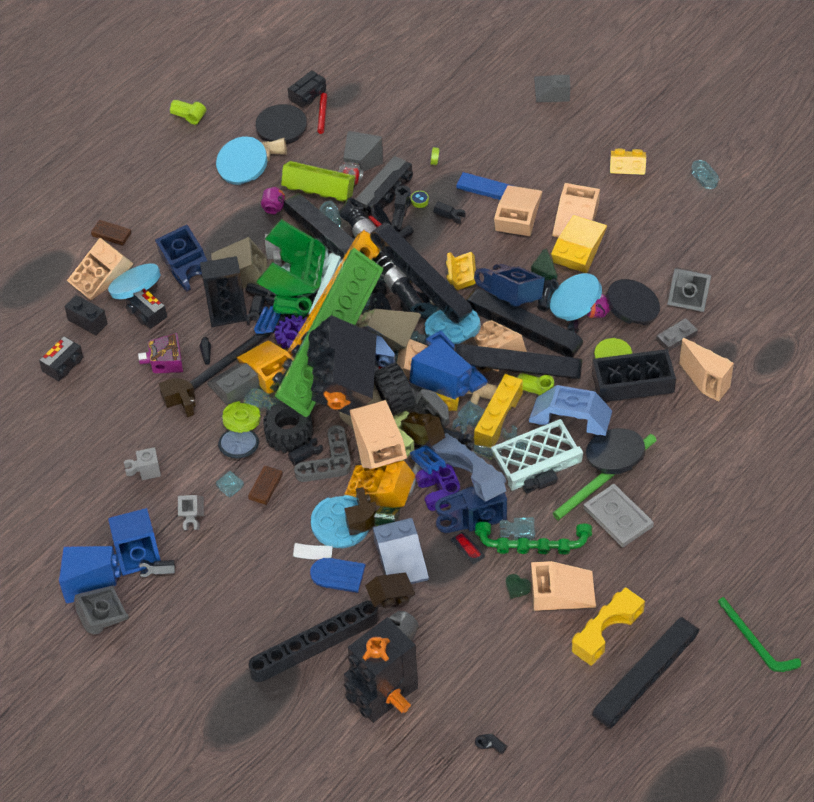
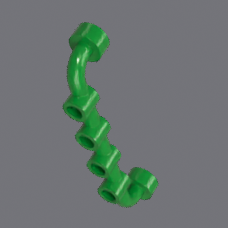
(543, 545)

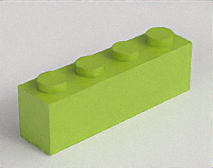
(317, 180)

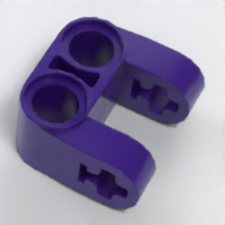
(446, 485)

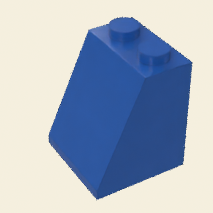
(441, 370)
(133, 540)
(87, 570)

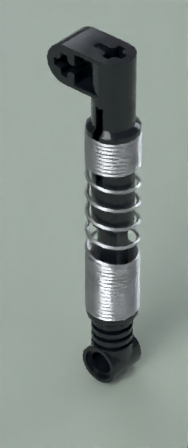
(394, 278)

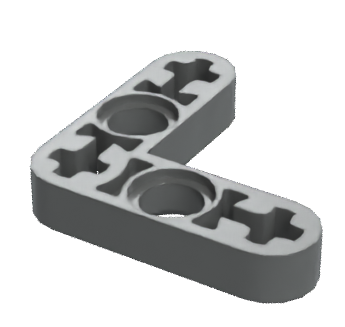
(335, 460)

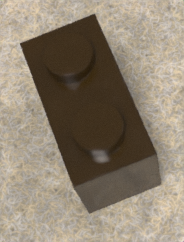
(423, 428)
(390, 590)

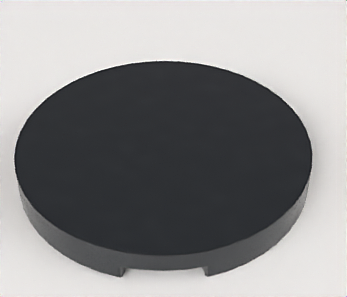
(281, 122)
(632, 302)
(615, 451)

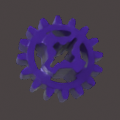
(288, 330)

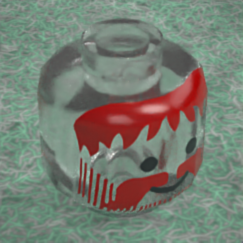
(352, 169)

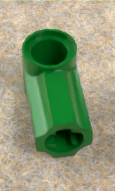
(290, 306)

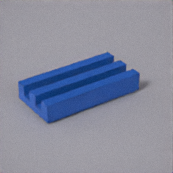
(266, 320)
(424, 461)

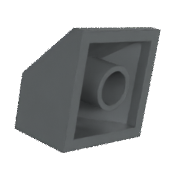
(552, 88)
(364, 150)
(689, 289)

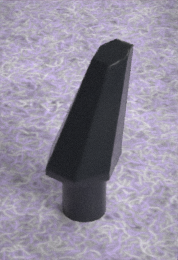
(573, 326)
(205, 347)

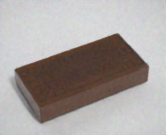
(111, 232)
(265, 485)

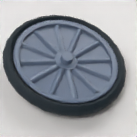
(238, 444)

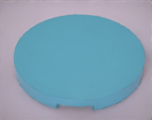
(241, 160)
(134, 281)
(575, 296)
(455, 332)
(330, 525)

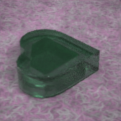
(517, 586)

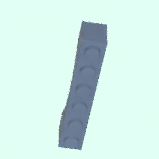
(486, 480)

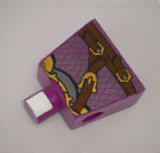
(163, 355)

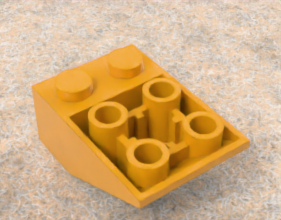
(266, 362)
(385, 484)

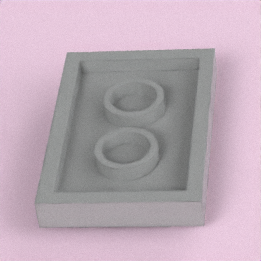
(618, 515)

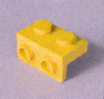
(628, 162)
(461, 270)

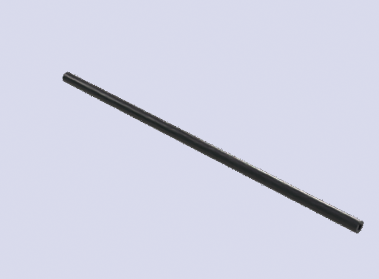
(256, 339)

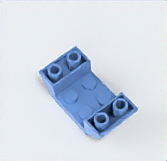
(572, 403)

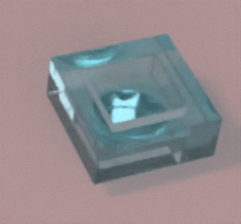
(229, 484)

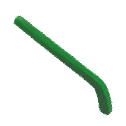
(767, 658)

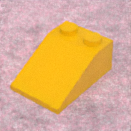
(578, 243)

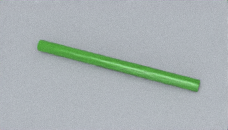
(592, 487)

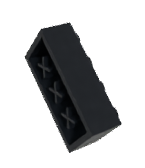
(224, 291)
(633, 375)

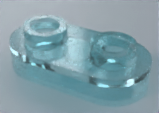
(704, 174)
(331, 211)

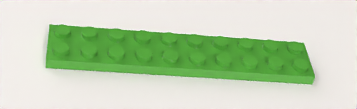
(344, 301)

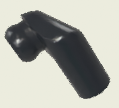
(490, 741)

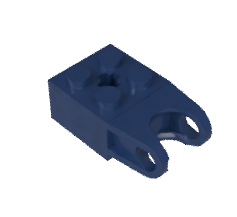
(181, 254)
(511, 283)
(470, 509)

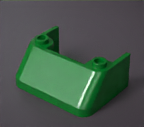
(306, 262)

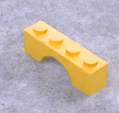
(506, 396)
(623, 608)

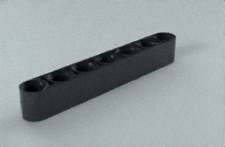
(318, 225)
(421, 273)
(525, 323)
(520, 361)
(308, 649)
(645, 672)

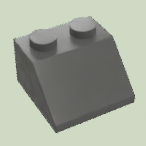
(234, 383)

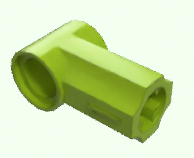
(192, 113)
(536, 384)

